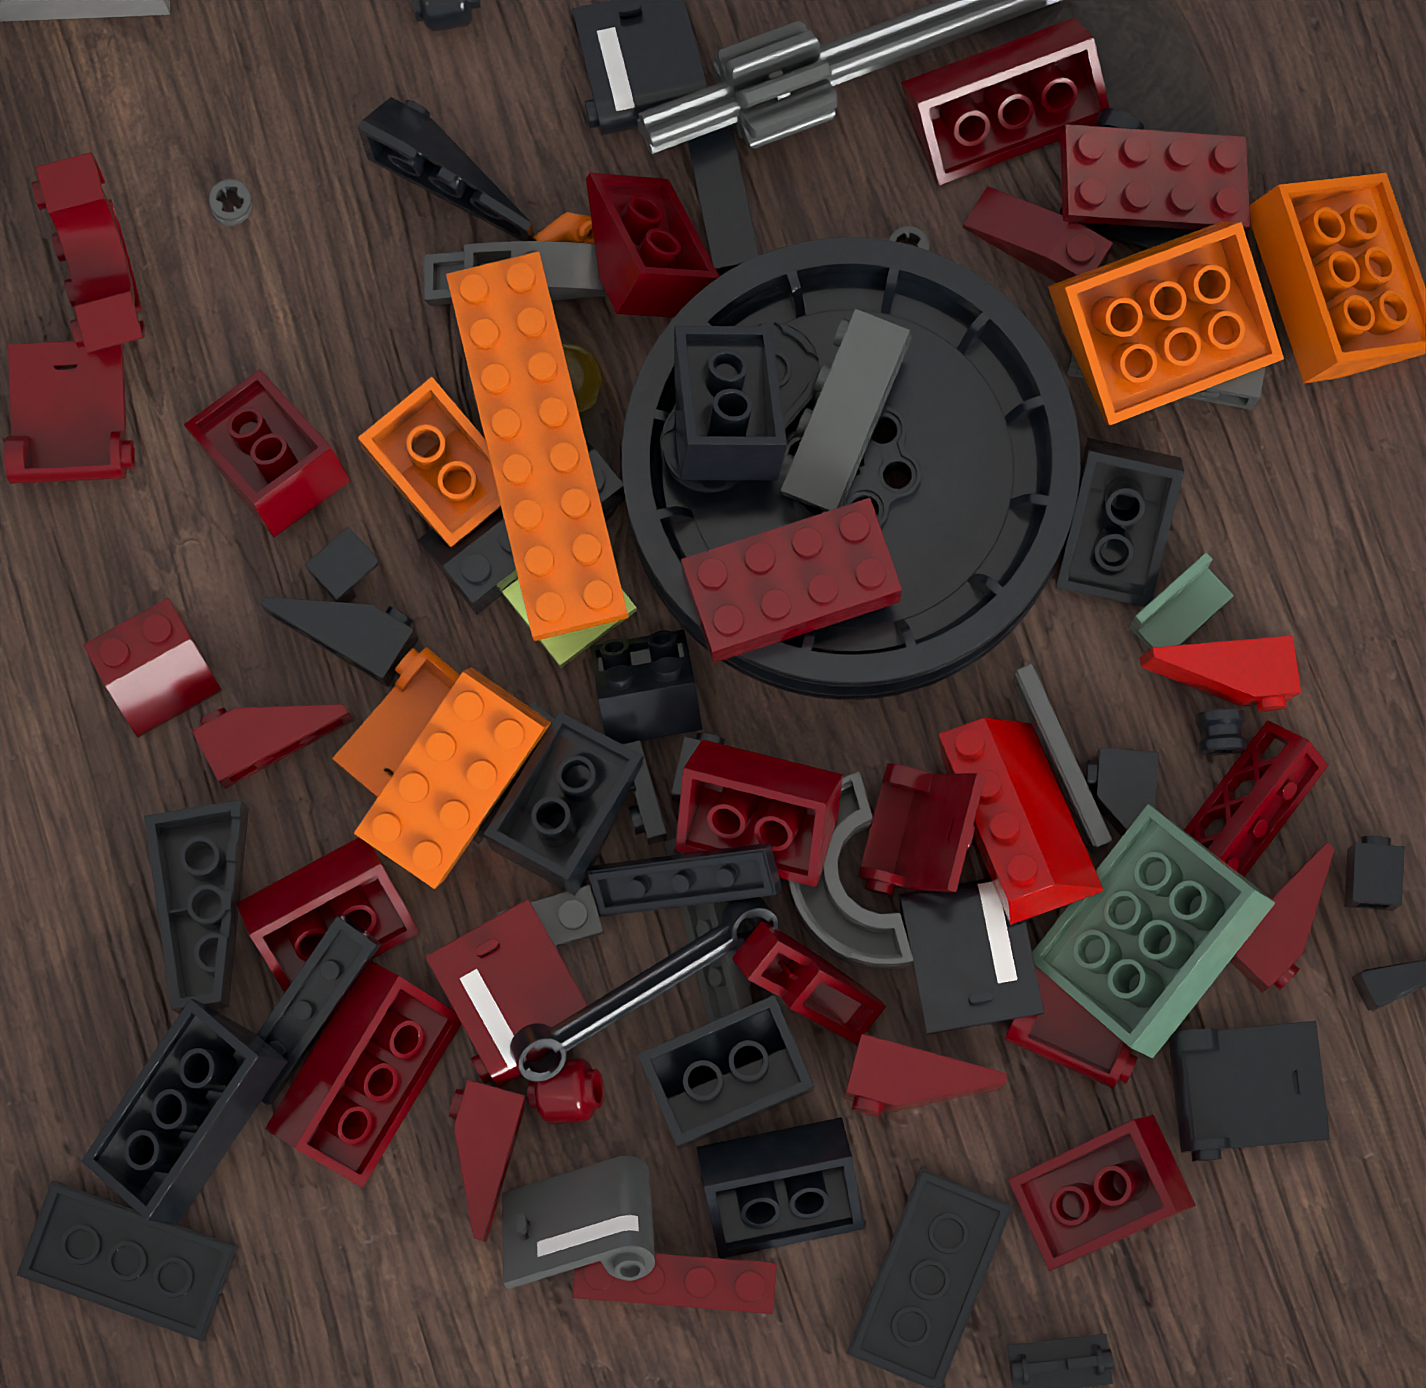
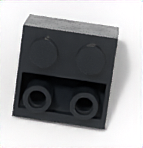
(646, 687)

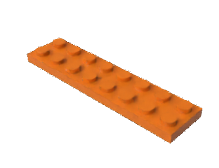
(536, 446)

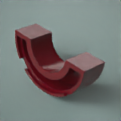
(95, 250)

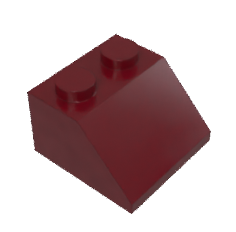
(152, 667)

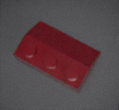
(754, 799)
(298, 909)

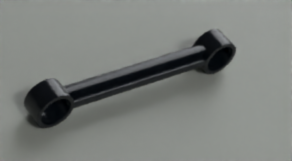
(634, 992)

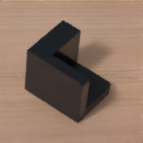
(342, 565)

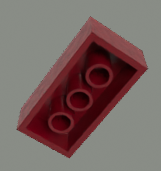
(791, 580)

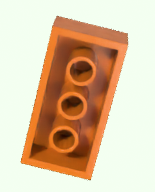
(452, 777)

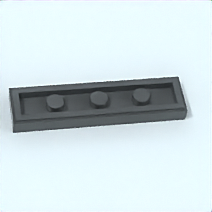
(1061, 759)

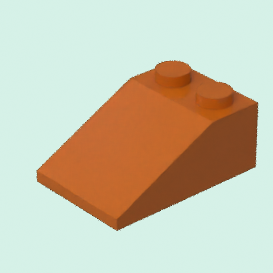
(435, 461)

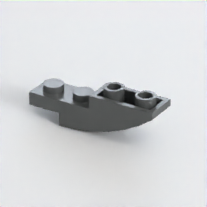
(568, 267)

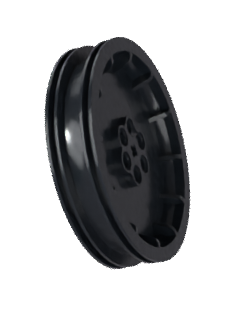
(975, 429)

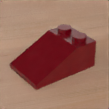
(645, 245)
(268, 452)
(905, 1077)
(1101, 1192)

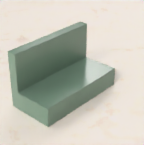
(1182, 607)

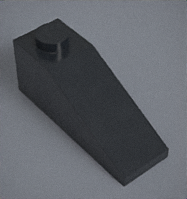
(353, 632)

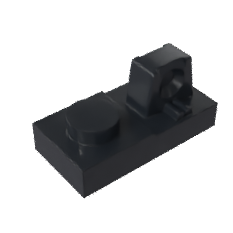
(646, 814)

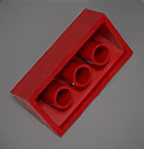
(1021, 818)

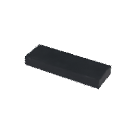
(722, 199)

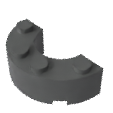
(832, 916)

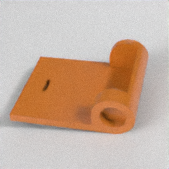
(397, 720)

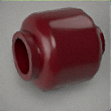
(568, 1095)

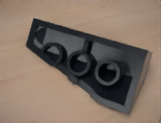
(418, 150)

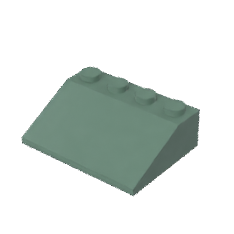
(1153, 934)

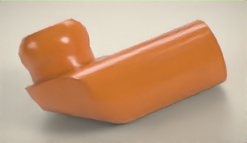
(568, 228)

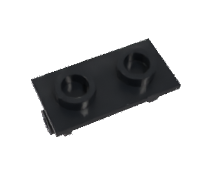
(1061, 1363)

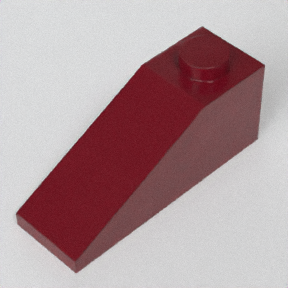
(1037, 236)
(256, 737)
(1283, 933)
(485, 1141)

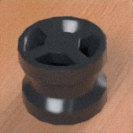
(1221, 732)

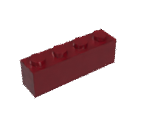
(686, 1283)

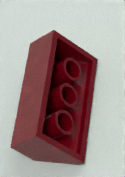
(1006, 99)
(364, 1073)

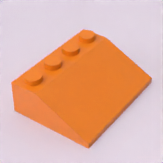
(1342, 274)
(1168, 321)

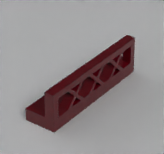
(1261, 814)

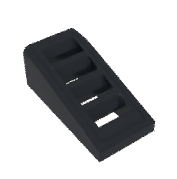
(1389, 983)

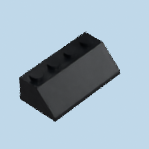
(484, 560)
(183, 1112)

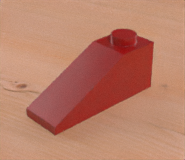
(1237, 671)

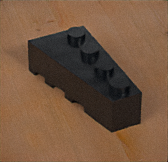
(196, 887)

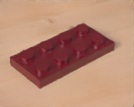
(1153, 177)

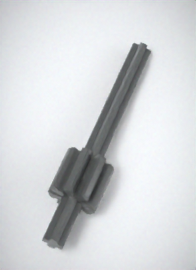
(786, 78)

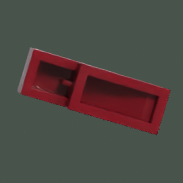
(807, 982)

